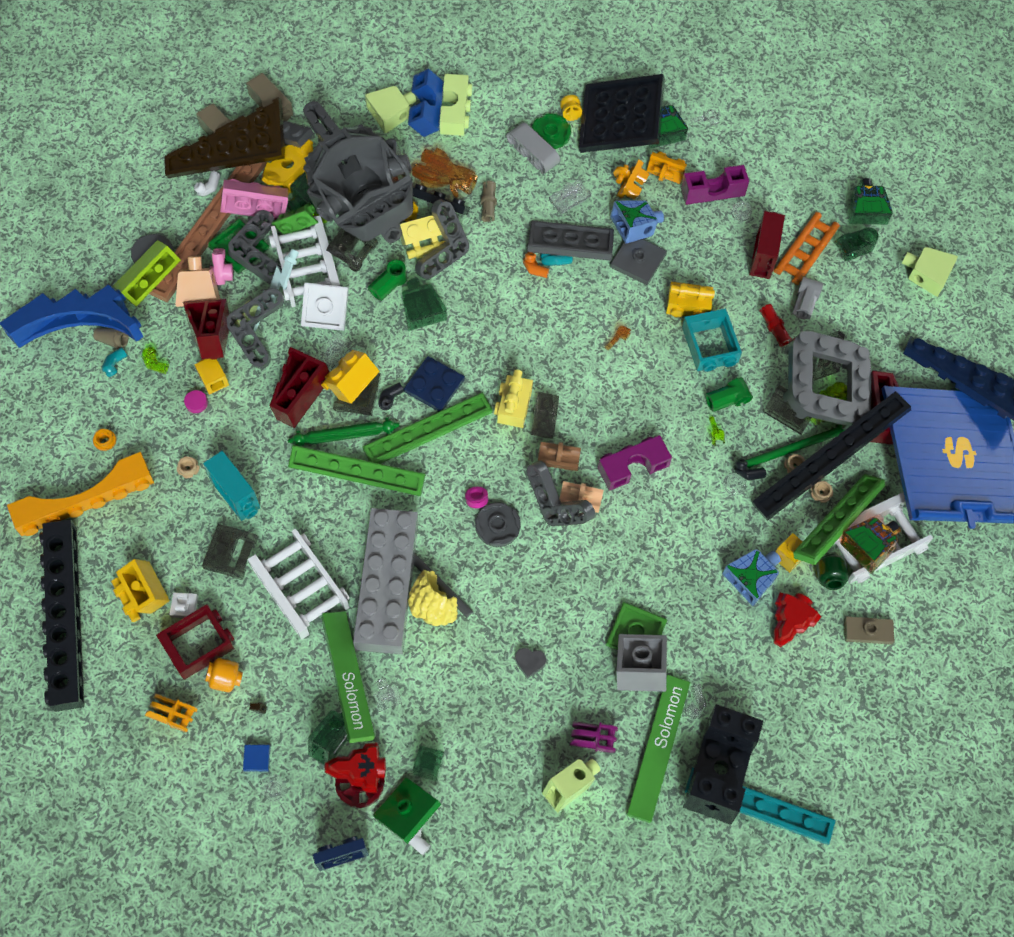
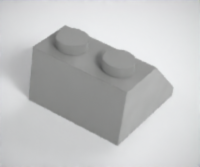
(642, 662)

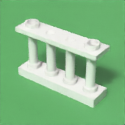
(325, 265)
(893, 507)
(288, 603)

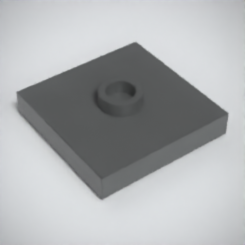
(639, 260)

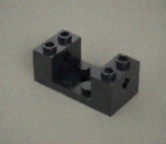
(729, 742)

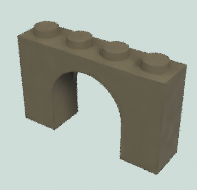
(260, 90)

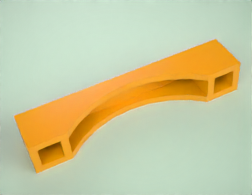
(127, 476)

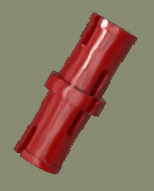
(775, 325)

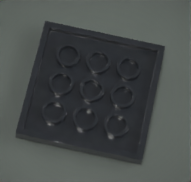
(622, 113)

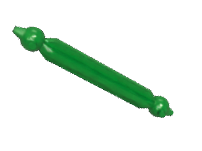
(344, 433)

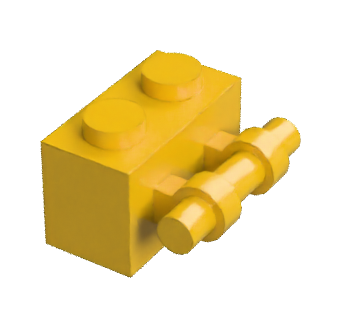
(689, 299)
(350, 376)
(139, 589)

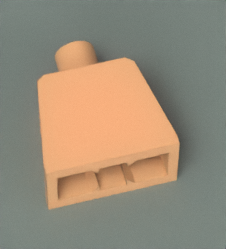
(196, 283)

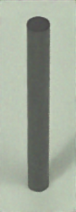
(443, 587)

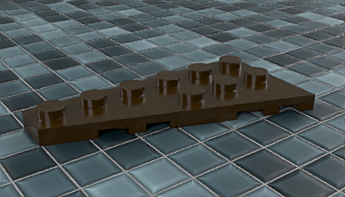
(235, 144)

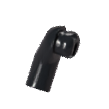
(387, 396)

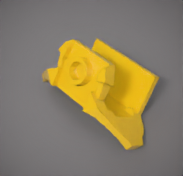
(278, 174)

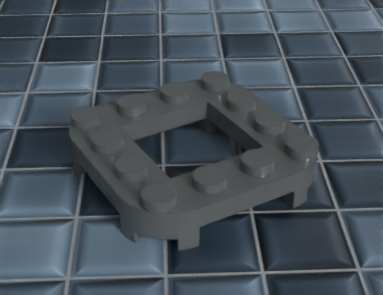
(800, 378)

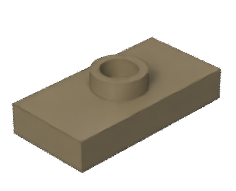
(869, 630)

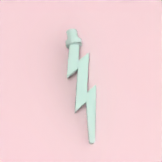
(279, 278)

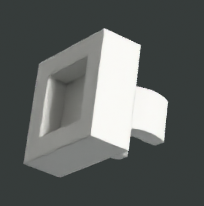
(183, 604)

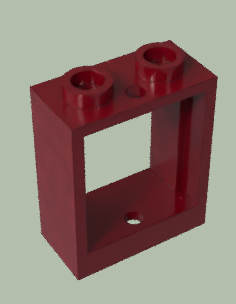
(767, 245)
(187, 624)

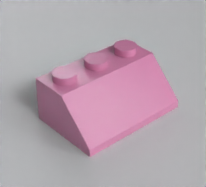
(253, 197)

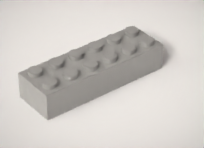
(386, 581)

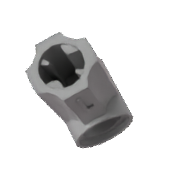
(807, 296)

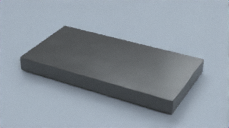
(571, 240)

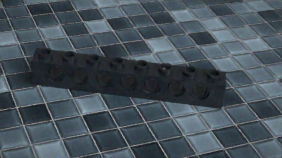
(72, 694)

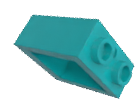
(708, 321)
(232, 486)

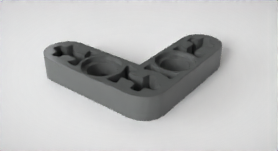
(451, 241)
(248, 246)
(246, 327)
(541, 480)

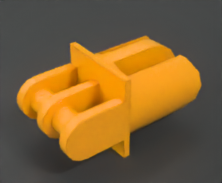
(172, 713)

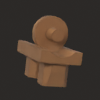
(559, 456)

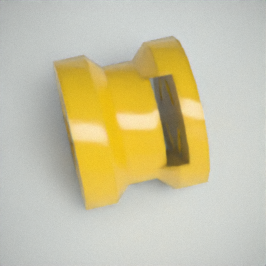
(571, 107)

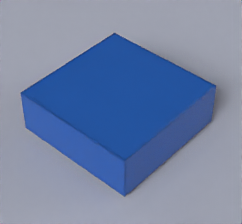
(256, 758)

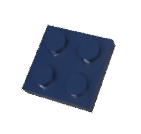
(434, 384)
(331, 856)

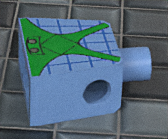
(635, 219)
(753, 574)

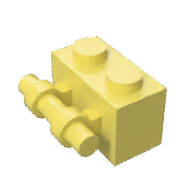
(420, 230)
(514, 401)

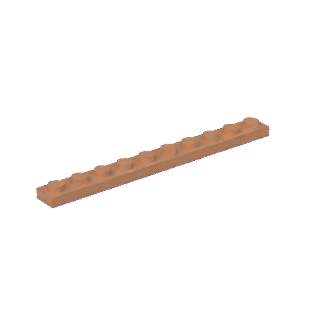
(203, 232)

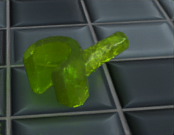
(716, 434)

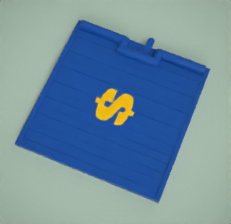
(954, 458)

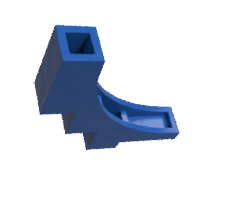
(47, 315)

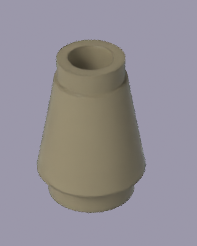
(111, 337)

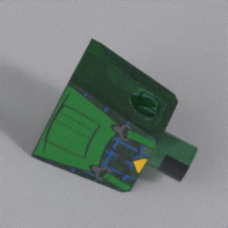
(672, 127)
(869, 204)

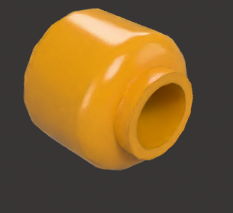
(223, 675)

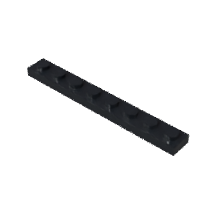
(831, 455)

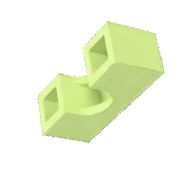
(454, 118)

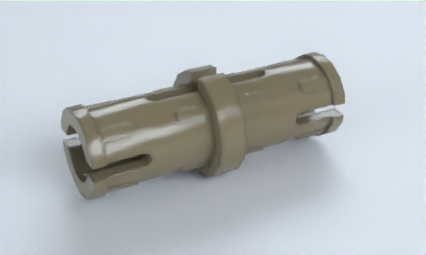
(488, 201)

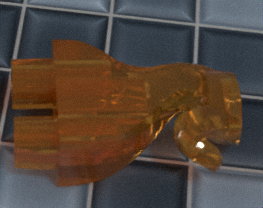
(442, 172)

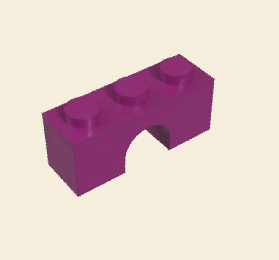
(729, 184)
(650, 453)

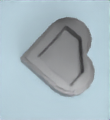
(529, 661)

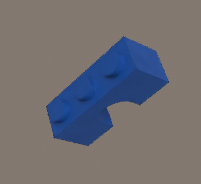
(426, 115)

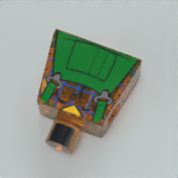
(871, 542)

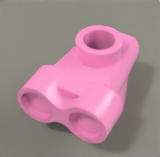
(222, 271)

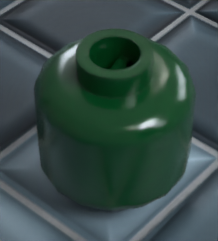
(832, 572)

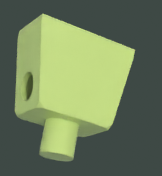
(389, 107)
(930, 269)
(570, 783)

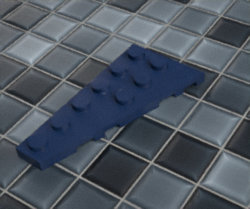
(970, 378)

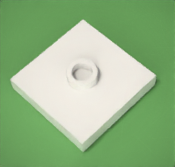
(324, 306)

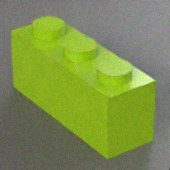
(147, 272)

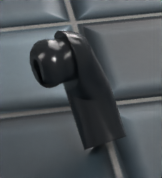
(749, 474)

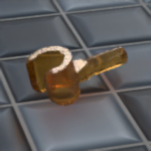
(623, 333)

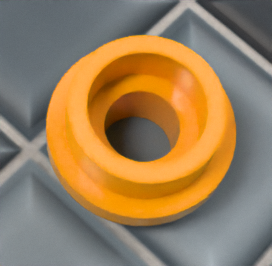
(100, 435)

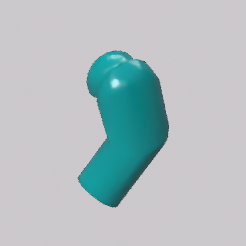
(555, 260)
(111, 360)

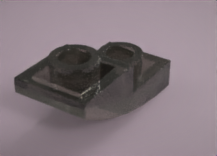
(544, 415)

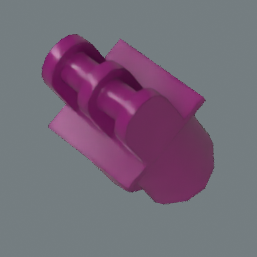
(586, 733)

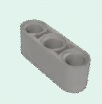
(533, 147)

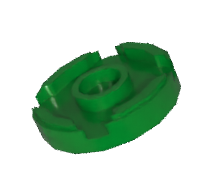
(553, 130)

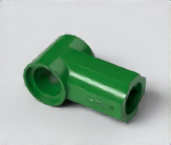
(388, 281)
(733, 393)

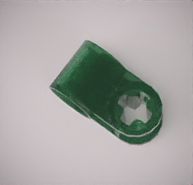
(855, 243)

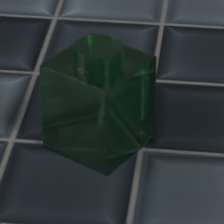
(428, 763)

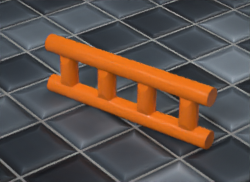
(808, 259)

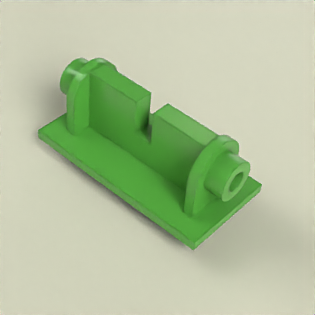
(295, 221)

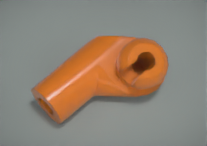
(533, 267)

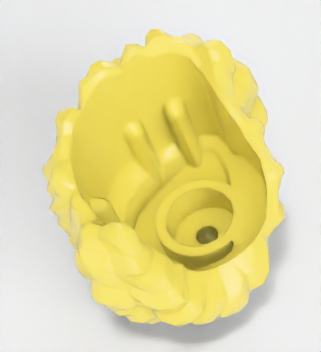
(429, 602)

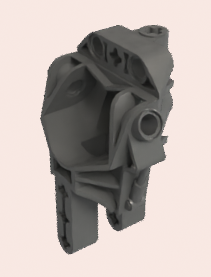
(369, 165)

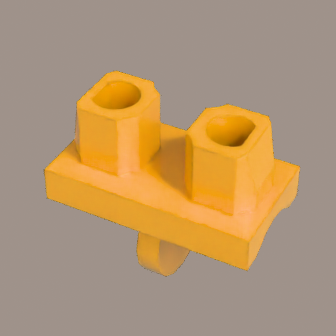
(666, 167)
(628, 177)

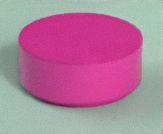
(195, 401)
(476, 497)

